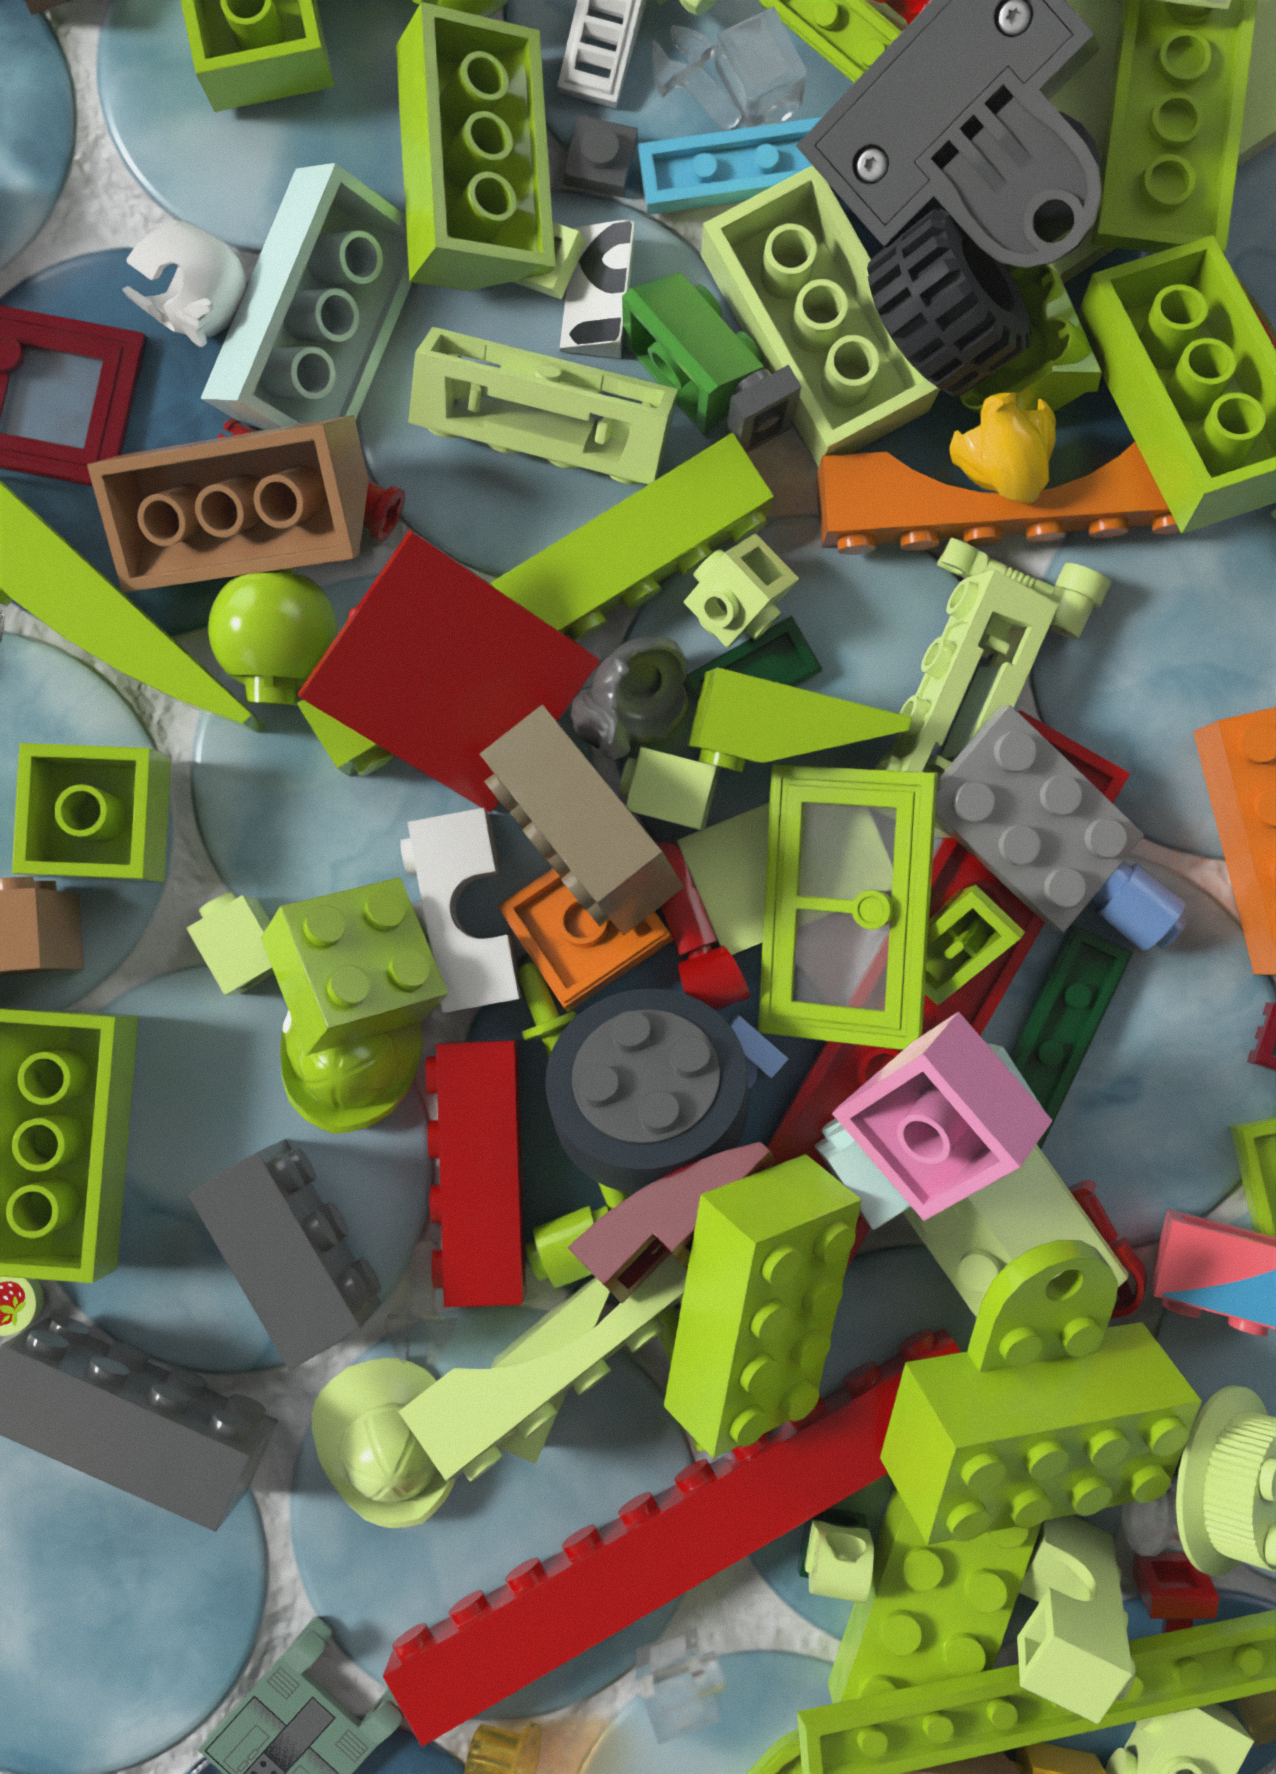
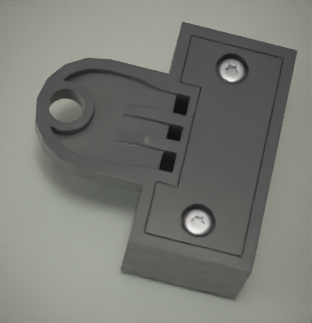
(968, 126)

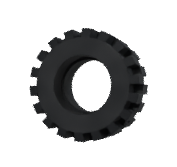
(948, 304)

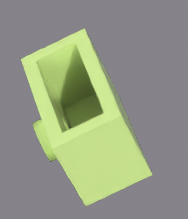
(1184, 1743)

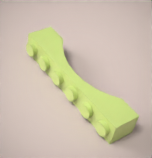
(477, 1409)

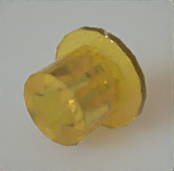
(504, 1751)

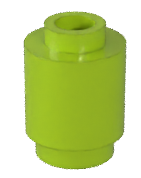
(549, 1251)

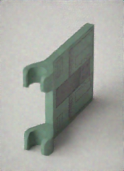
(296, 1723)

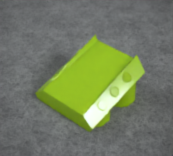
(1059, 359)

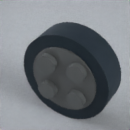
(646, 1087)

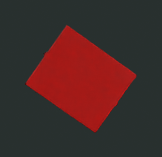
(443, 667)

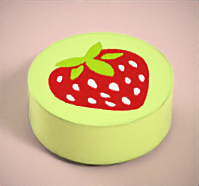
(19, 1304)

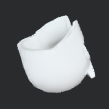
(204, 288)

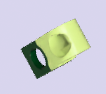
(837, 1555)

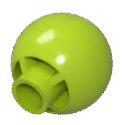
(271, 632)

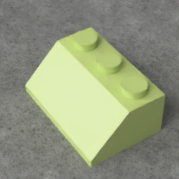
(1004, 1221)

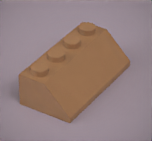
(234, 504)

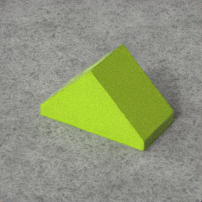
(964, 940)

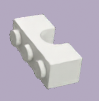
(447, 857)

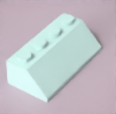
(315, 306)

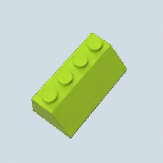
(473, 150)
(63, 1141)

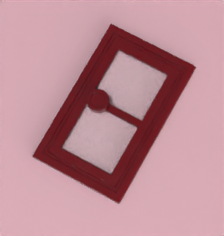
(64, 392)

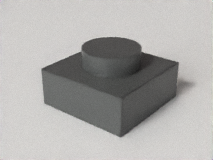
(600, 156)

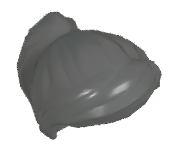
(633, 697)

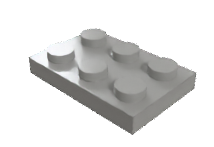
(1032, 819)

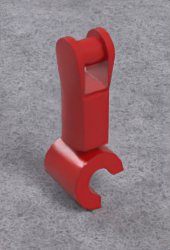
(709, 972)

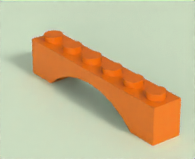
(882, 500)

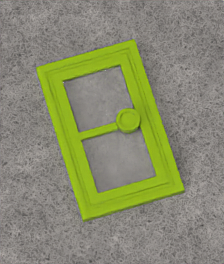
(847, 904)

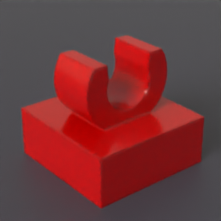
(1174, 1590)

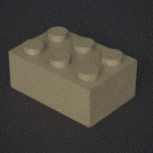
(579, 823)

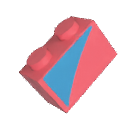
(1217, 1271)

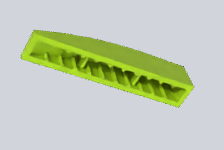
(87, 609)

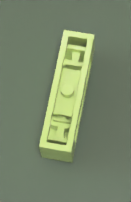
(541, 406)
(986, 618)

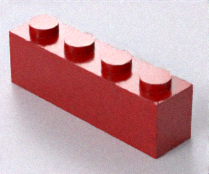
(479, 1173)

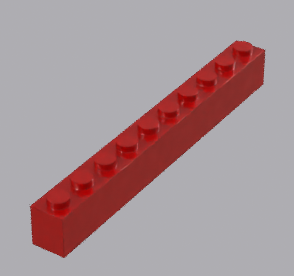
(649, 1552)

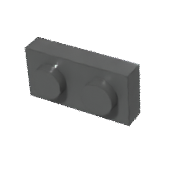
(763, 407)

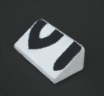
(596, 288)

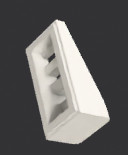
(590, 86)

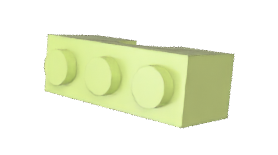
(1077, 1636)

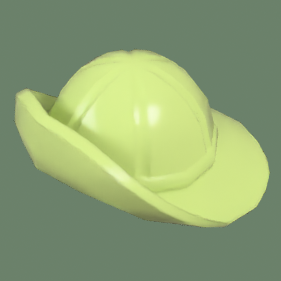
(370, 1447)

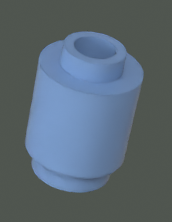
(1140, 907)

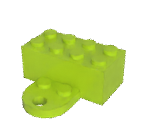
(1040, 1409)

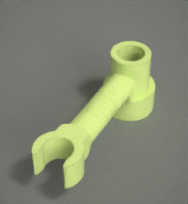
(1075, 590)

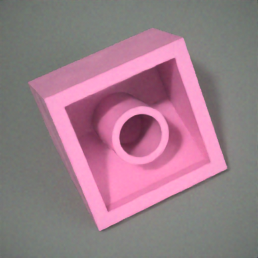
(944, 1118)

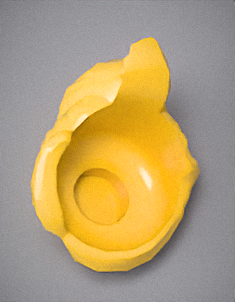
(1008, 448)

